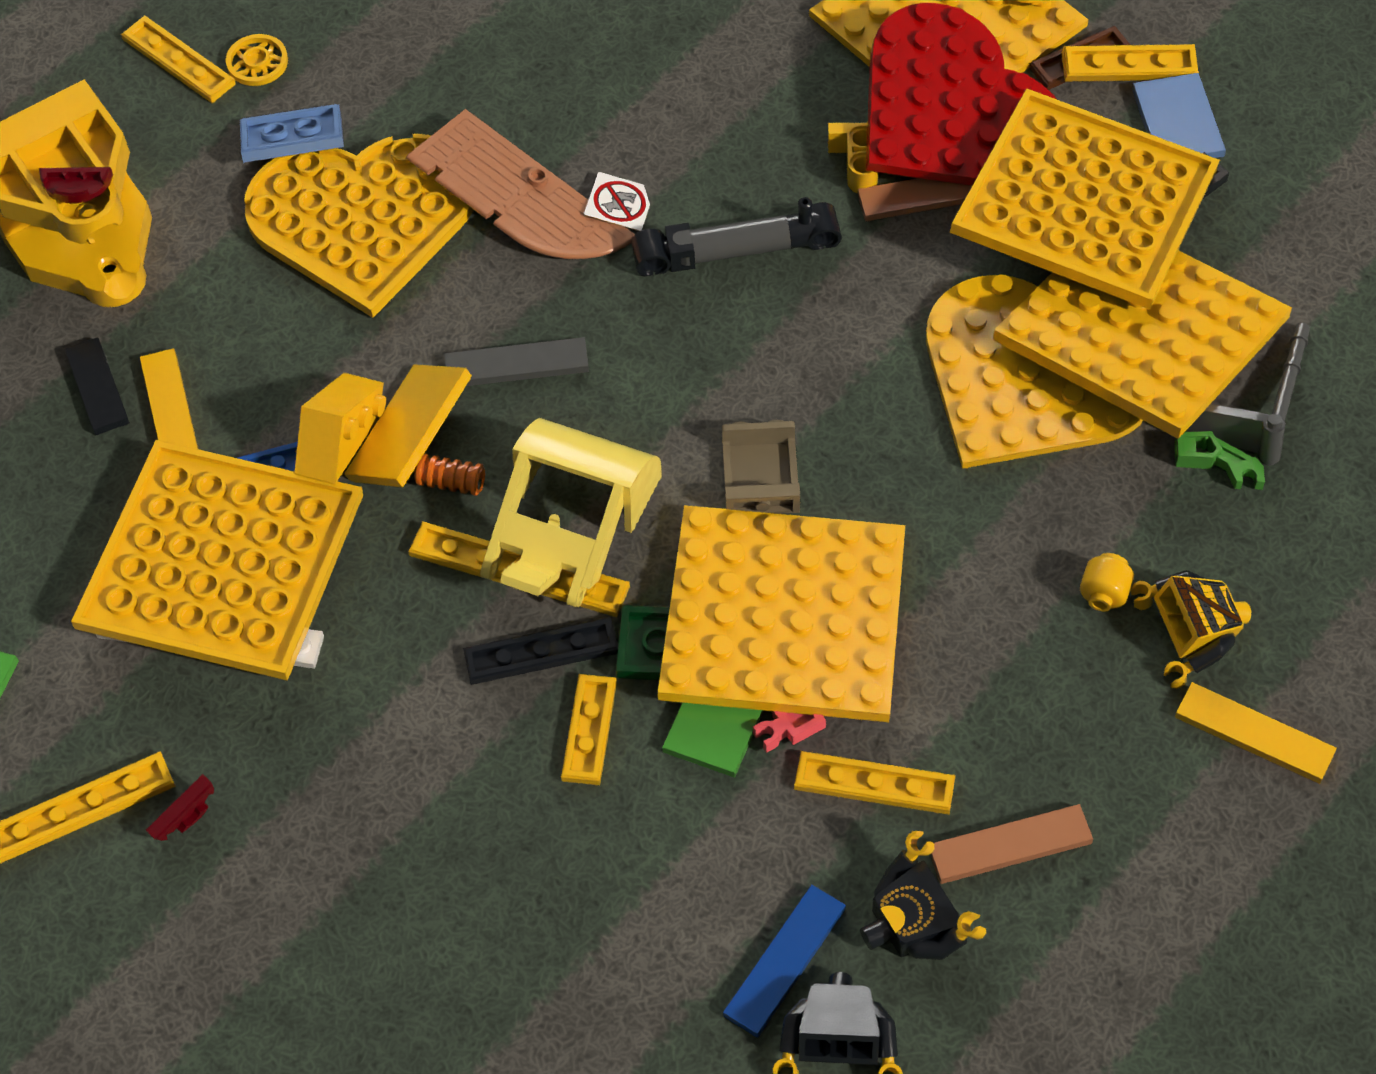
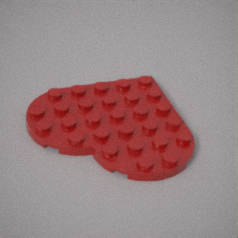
(938, 94)

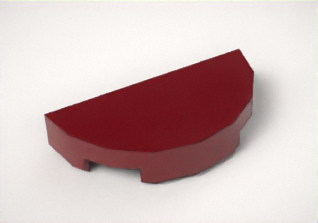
(75, 183)
(184, 810)

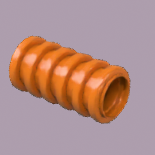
(449, 474)

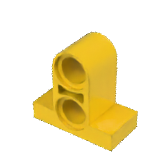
(852, 139)

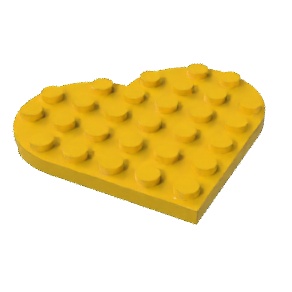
(354, 219)
(998, 399)

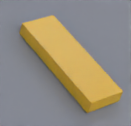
(589, 729)

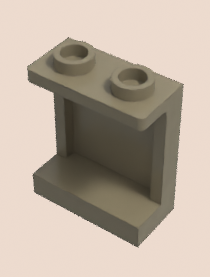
(761, 467)

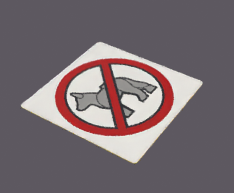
(618, 201)

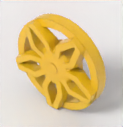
(257, 60)

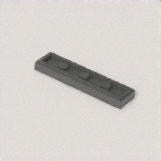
(522, 361)

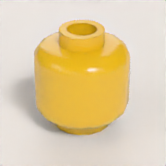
(1107, 582)

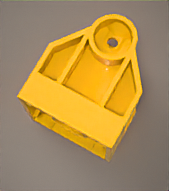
(65, 241)

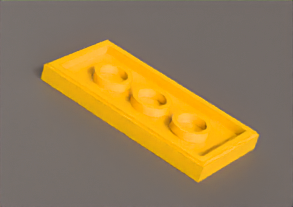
(408, 425)

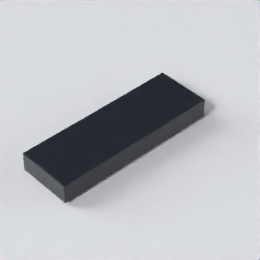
(97, 386)

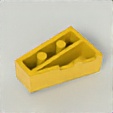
(336, 425)

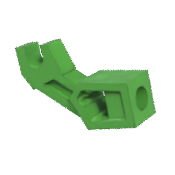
(1233, 461)

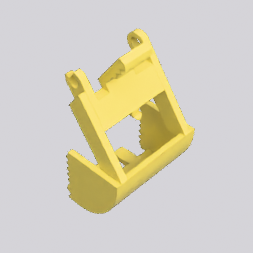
(546, 546)

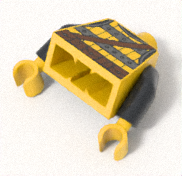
(1197, 616)

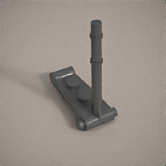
(1255, 430)

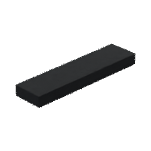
(541, 650)

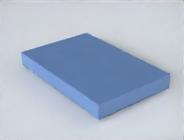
(1179, 113)
(291, 133)

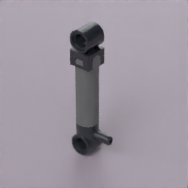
(684, 247)

